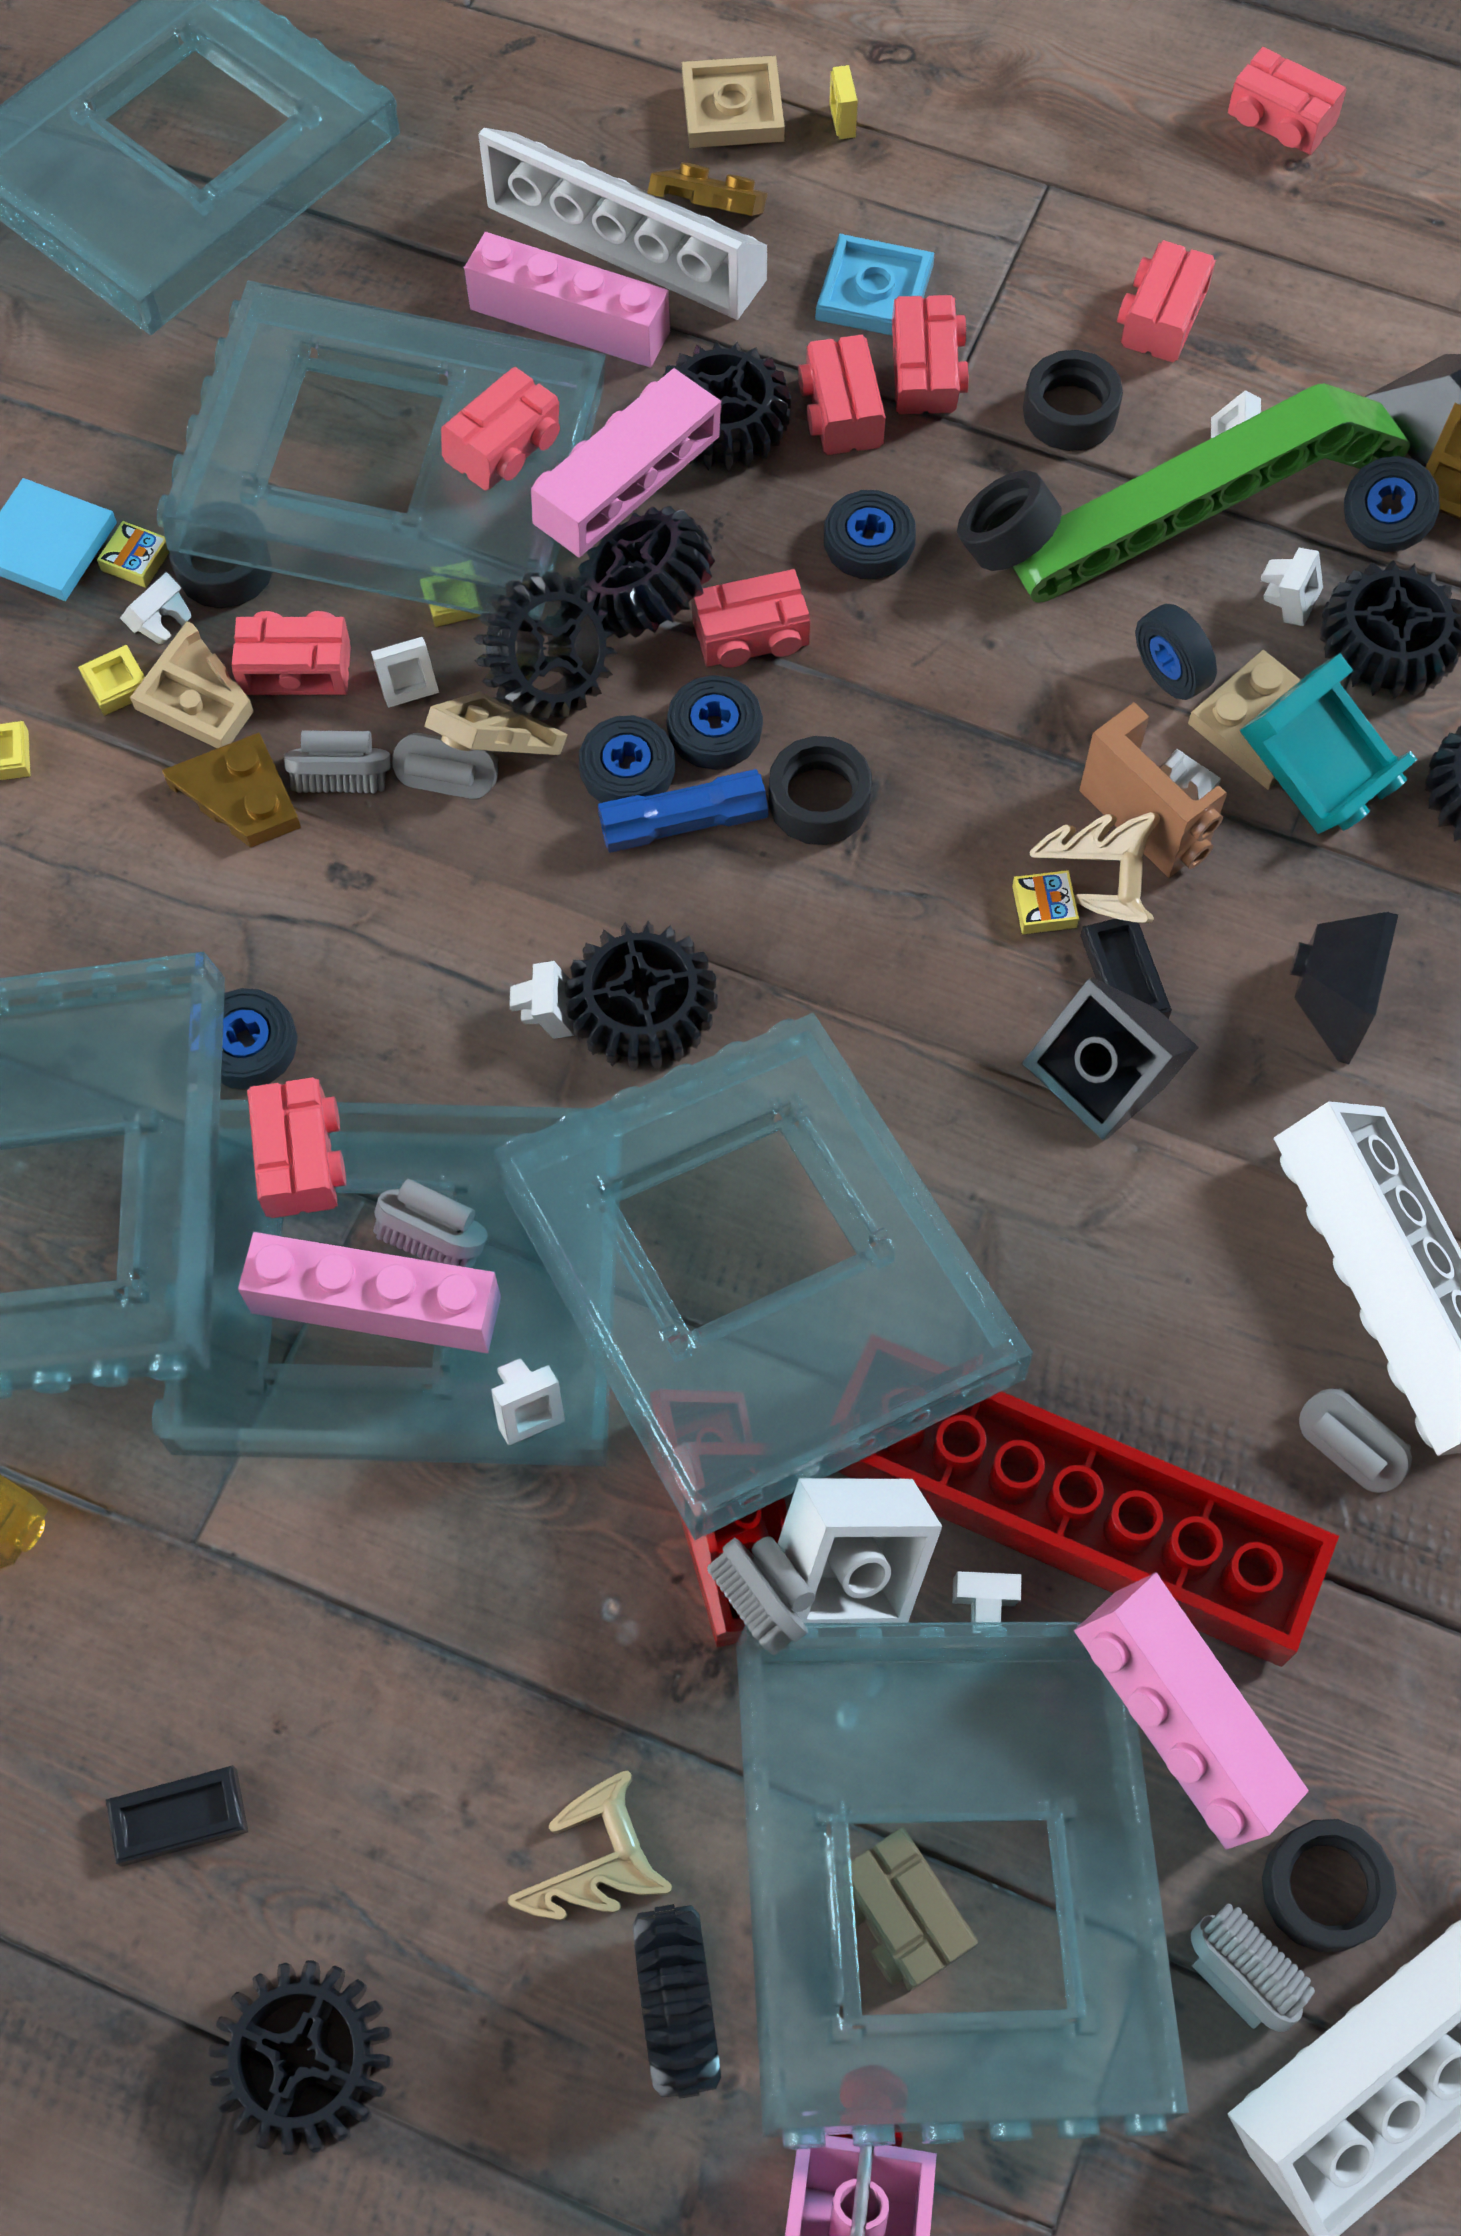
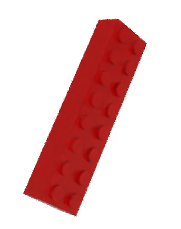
(1117, 1518)

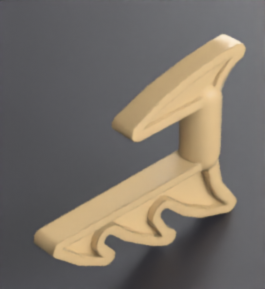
(1122, 844)
(622, 1870)

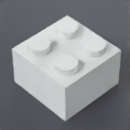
(860, 1547)

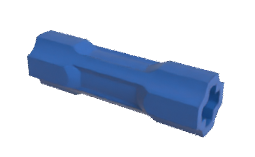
(642, 819)

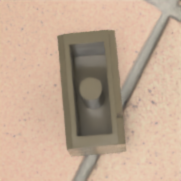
(907, 1912)

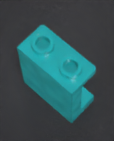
(1326, 749)

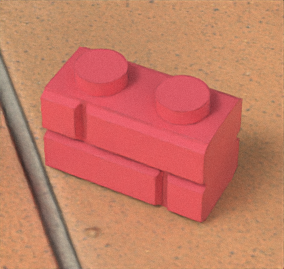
(1286, 101)
(1166, 300)
(926, 354)
(843, 395)
(501, 429)
(751, 619)
(291, 654)
(293, 1147)

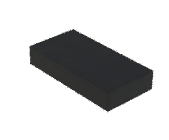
(1124, 961)
(176, 1816)

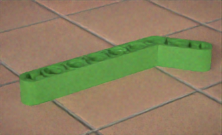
(1208, 480)

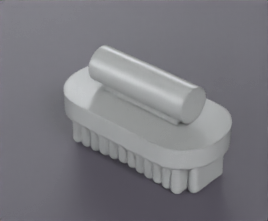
(337, 763)
(431, 765)
(429, 1225)
(1355, 1440)
(763, 1591)
(1249, 1970)

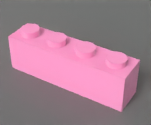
(568, 299)
(625, 462)
(370, 1292)
(1192, 1712)

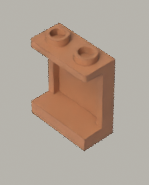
(1129, 784)

